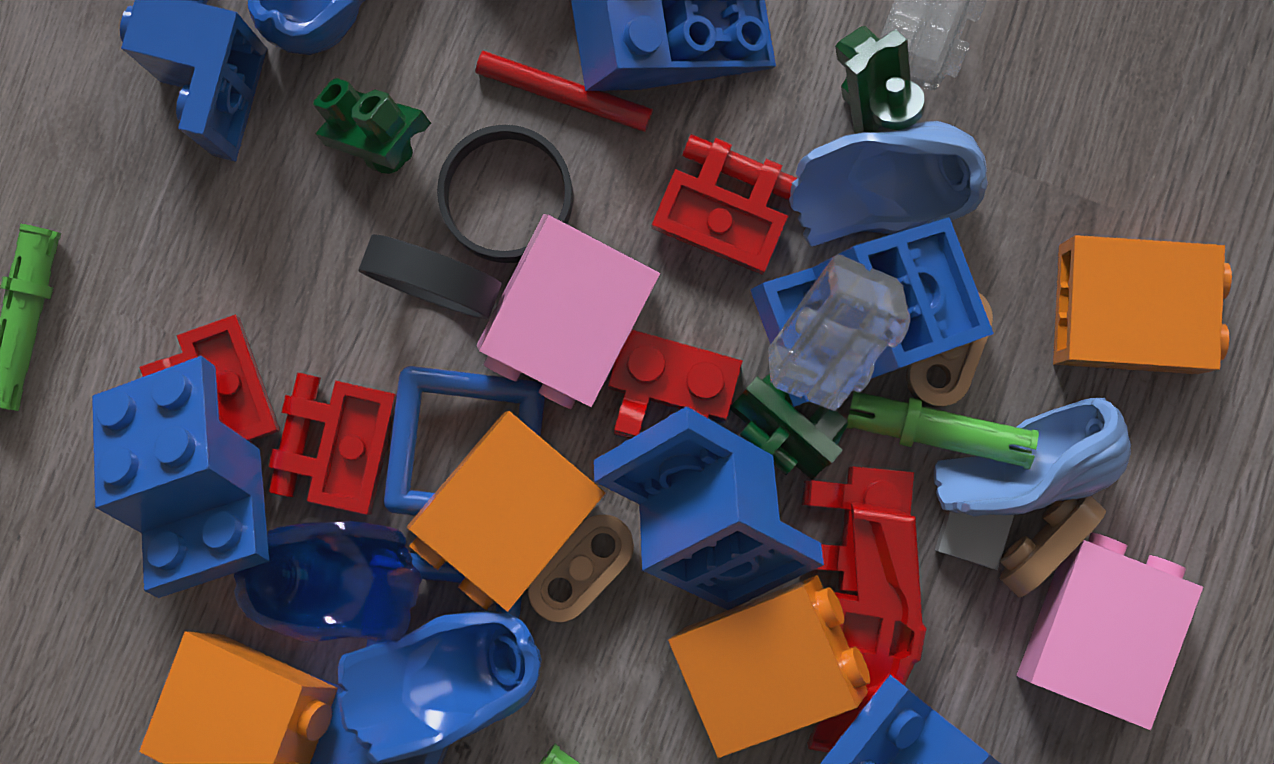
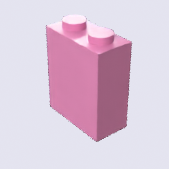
(566, 313)
(1111, 630)

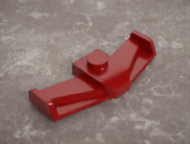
(886, 612)

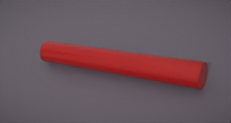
(563, 91)

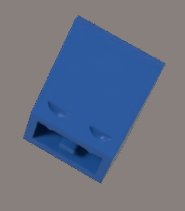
(669, 41)

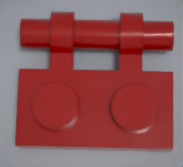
(721, 220)
(350, 447)

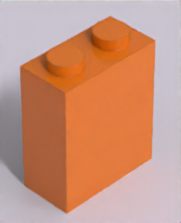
(1141, 305)
(503, 513)
(771, 666)
(236, 707)

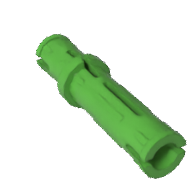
(22, 308)
(942, 429)

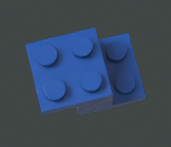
(207, 55)
(935, 284)
(179, 477)
(707, 510)
(903, 730)

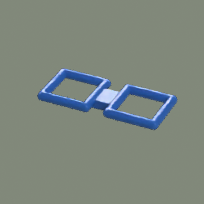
(411, 384)

